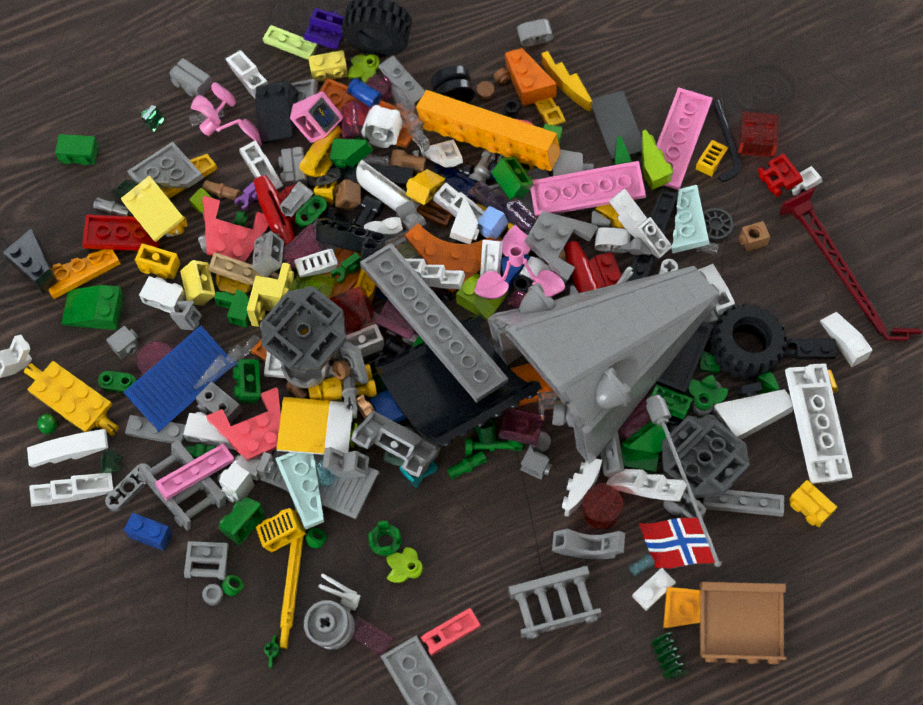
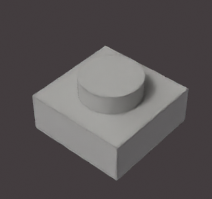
(265, 465)

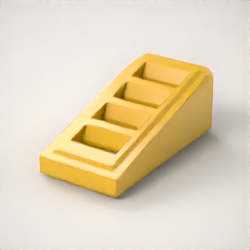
(707, 168)

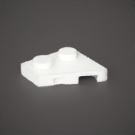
(444, 154)

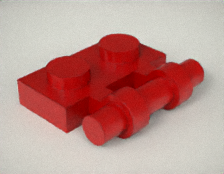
(784, 171)

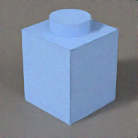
(492, 223)

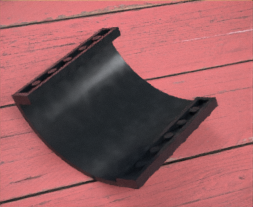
(437, 401)

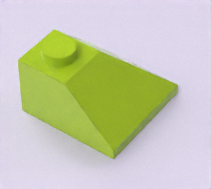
(478, 305)

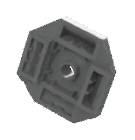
(300, 311)

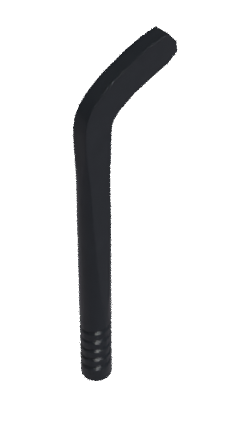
(735, 170)

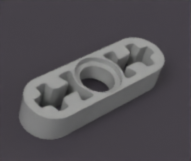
(114, 494)

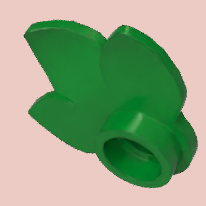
(707, 390)

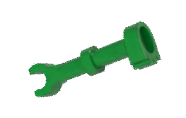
(511, 445)

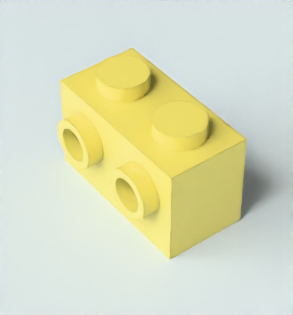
(328, 65)
(197, 282)

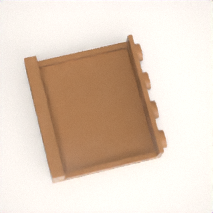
(742, 622)

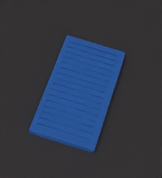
(169, 384)

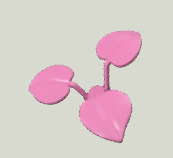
(213, 122)
(493, 286)

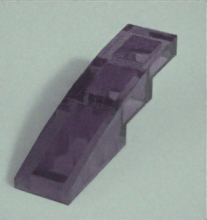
(514, 210)

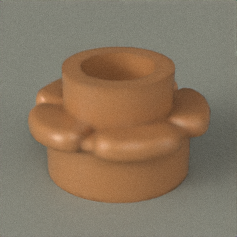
(501, 76)

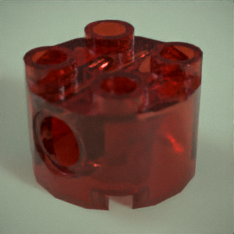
(602, 506)

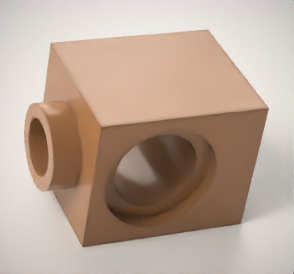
(758, 230)

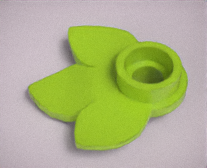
(362, 68)
(401, 566)

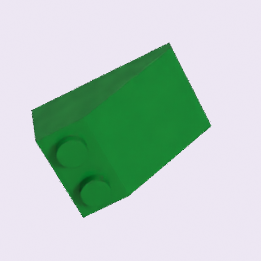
(93, 307)

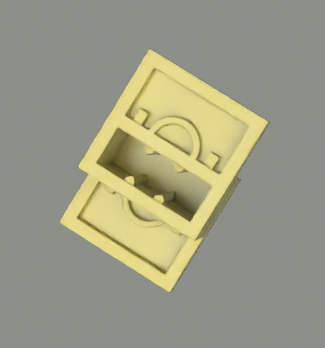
(267, 293)

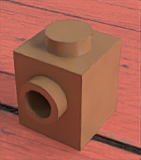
(347, 195)

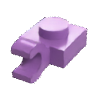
(248, 197)

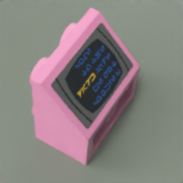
(315, 116)

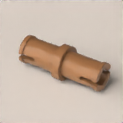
(221, 190)

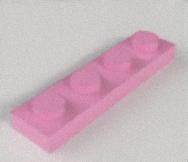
(194, 472)

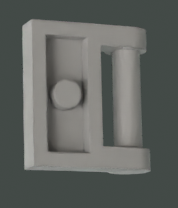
(206, 554)

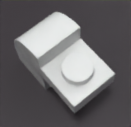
(14, 358)

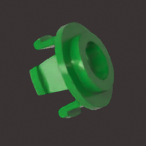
(384, 528)

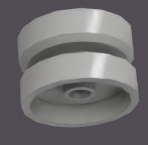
(318, 620)

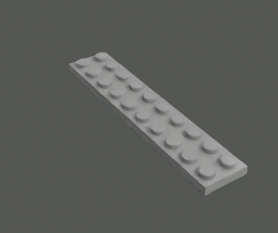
(434, 322)

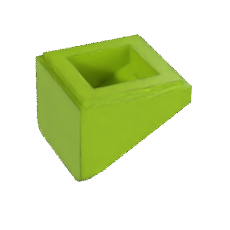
(196, 200)

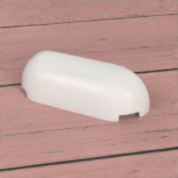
(381, 186)

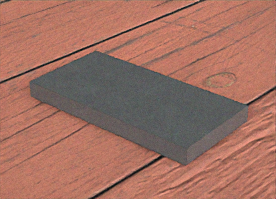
(615, 120)

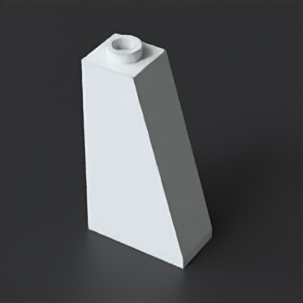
(754, 412)

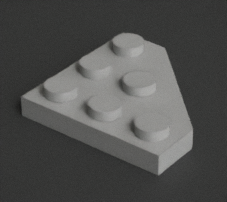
(167, 168)

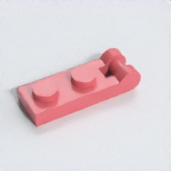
(451, 631)

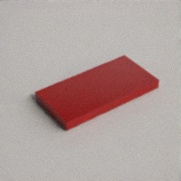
(115, 233)

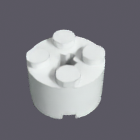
(382, 126)

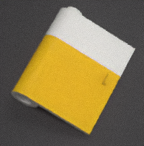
(314, 425)

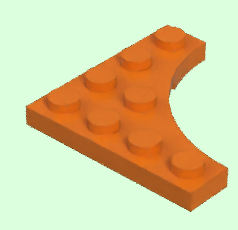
(451, 255)

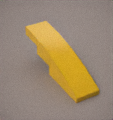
(569, 84)

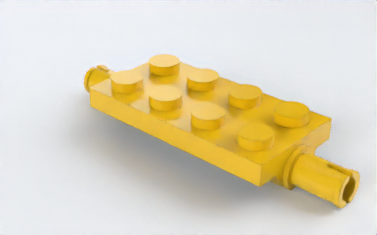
(70, 398)

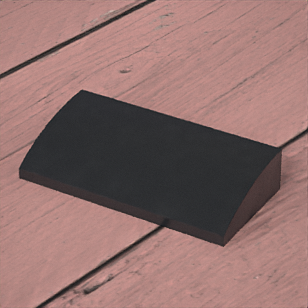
(681, 369)

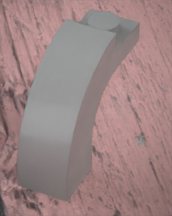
(588, 546)

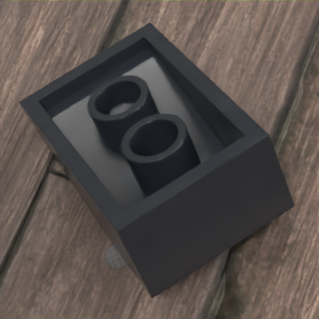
(274, 109)

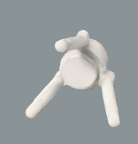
(350, 598)

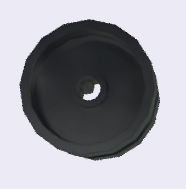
(454, 83)

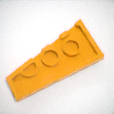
(681, 607)

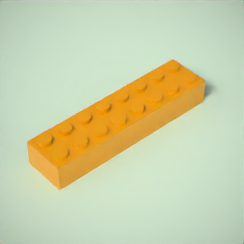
(489, 130)

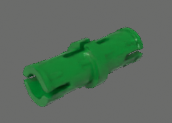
(466, 465)

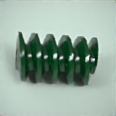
(668, 656)

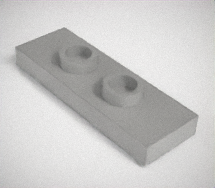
(402, 79)

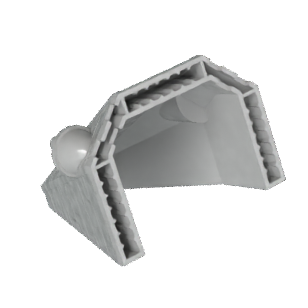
(605, 344)

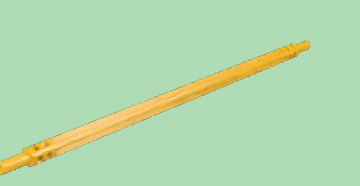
(290, 589)

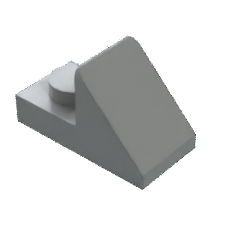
(409, 215)

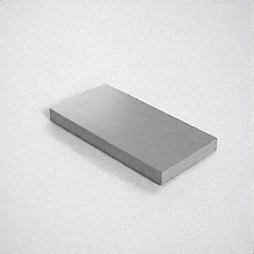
(416, 675)

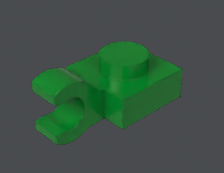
(348, 266)

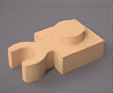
(363, 406)

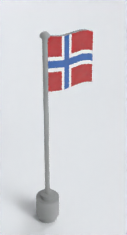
(676, 540)

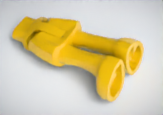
(332, 388)

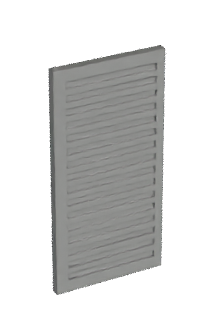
(344, 494)

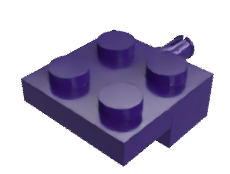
(325, 28)

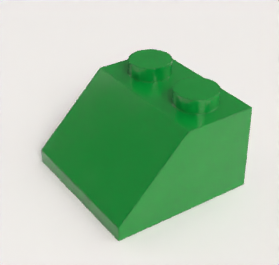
(242, 520)

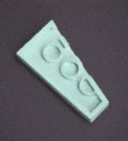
(689, 222)
(302, 483)

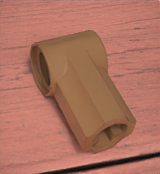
(402, 159)

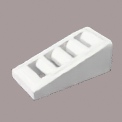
(318, 269)

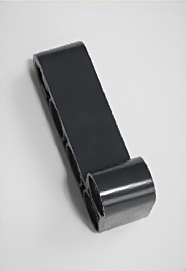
(349, 237)

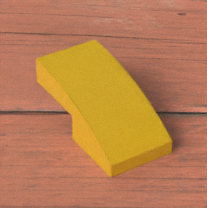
(549, 112)

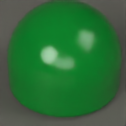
(47, 424)
(314, 542)
(228, 589)

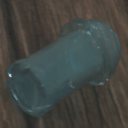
(325, 478)
(641, 564)

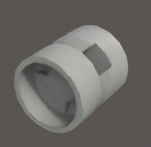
(561, 414)

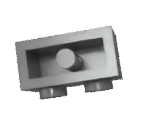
(267, 254)
(214, 399)

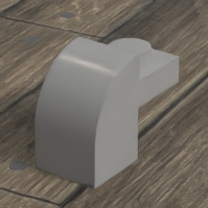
(345, 464)

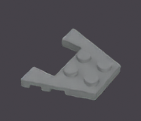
(550, 236)

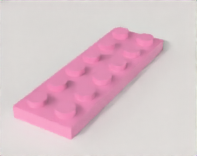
(682, 132)
(586, 188)

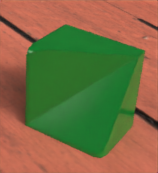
(768, 383)

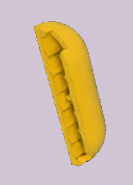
(317, 160)

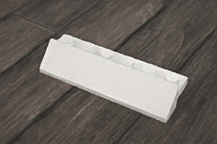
(818, 424)

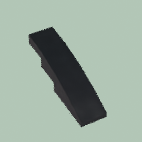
(396, 174)

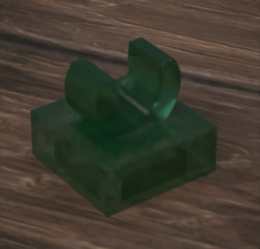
(152, 117)
(108, 461)

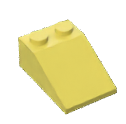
(152, 208)

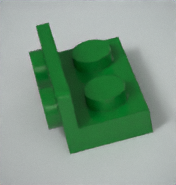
(677, 403)

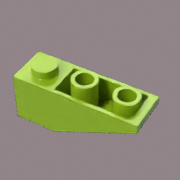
(654, 166)

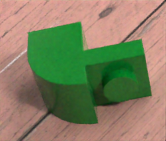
(237, 306)

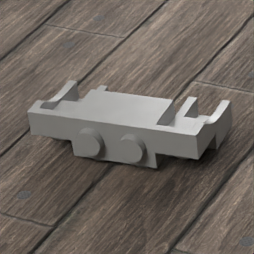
(397, 440)

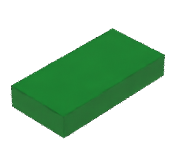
(639, 460)

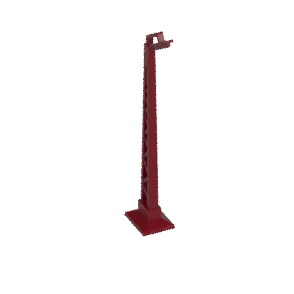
(801, 206)

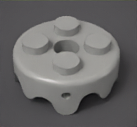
(305, 378)

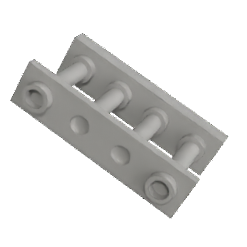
(213, 492)
(559, 582)

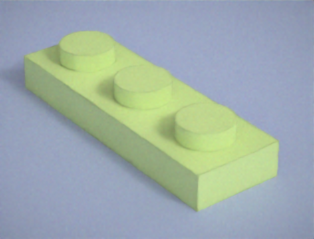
(289, 42)

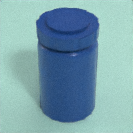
(364, 93)

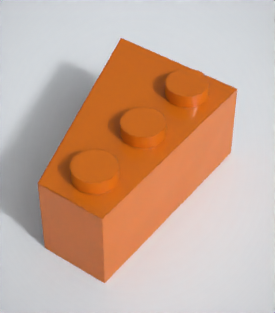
(529, 78)

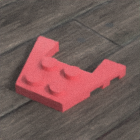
(230, 238)
(253, 435)

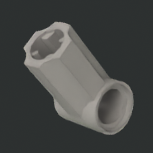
(298, 196)

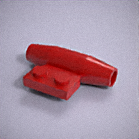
(270, 201)
(592, 274)

